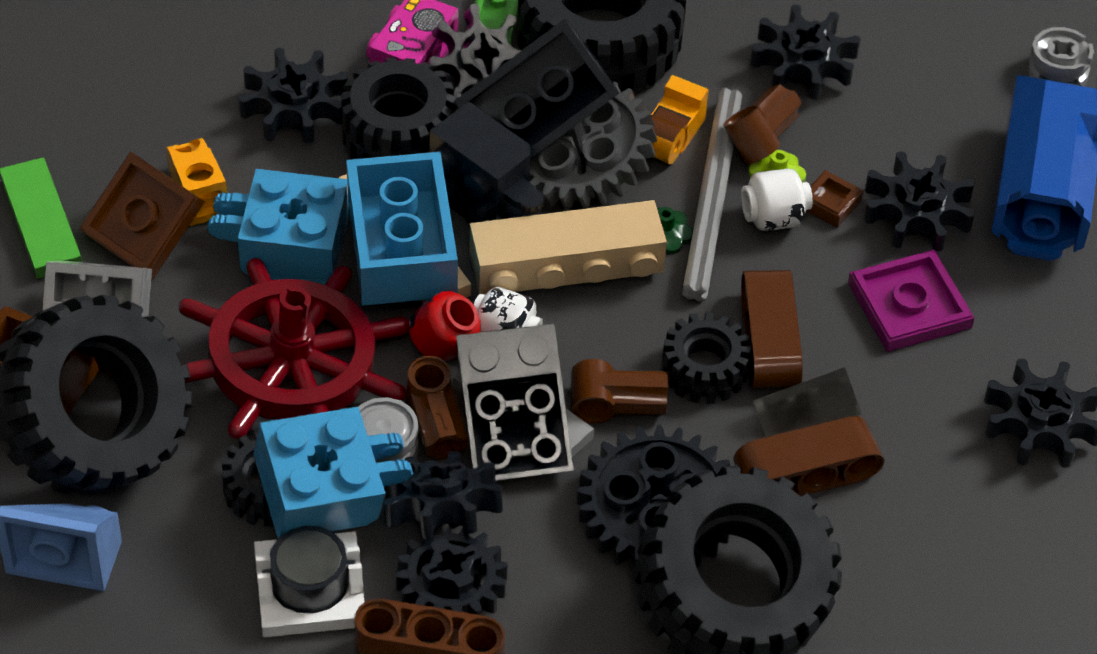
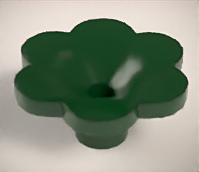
(675, 229)

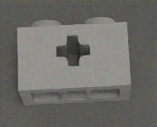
(75, 279)

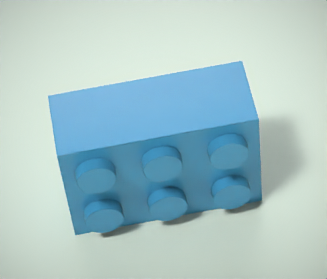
(401, 228)

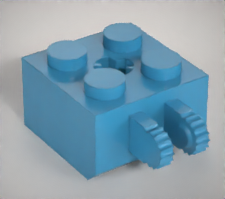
(287, 222)
(325, 470)

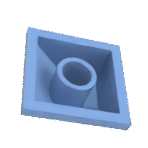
(60, 543)

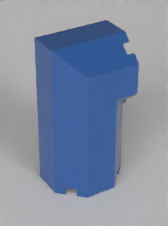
(1047, 168)

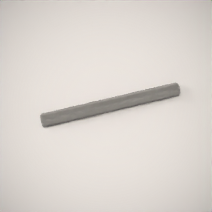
(711, 199)

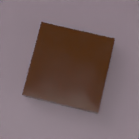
(141, 214)

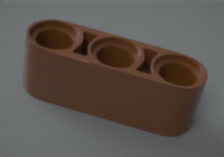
(772, 328)
(816, 455)
(411, 624)

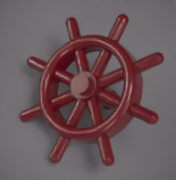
(291, 347)

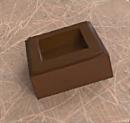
(834, 198)

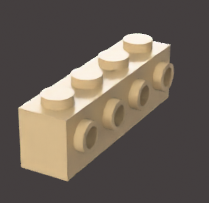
(568, 247)

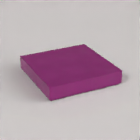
(910, 300)

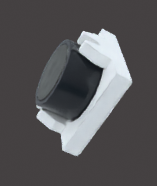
(309, 578)

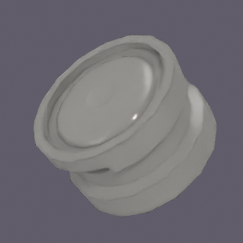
(1061, 56)
(391, 416)

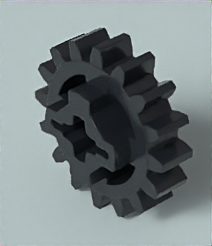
(452, 572)

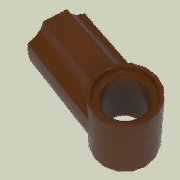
(758, 126)
(602, 391)
(435, 407)

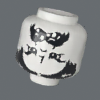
(776, 199)
(505, 310)

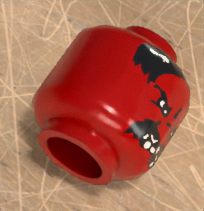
(439, 321)

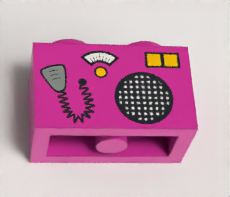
(410, 32)

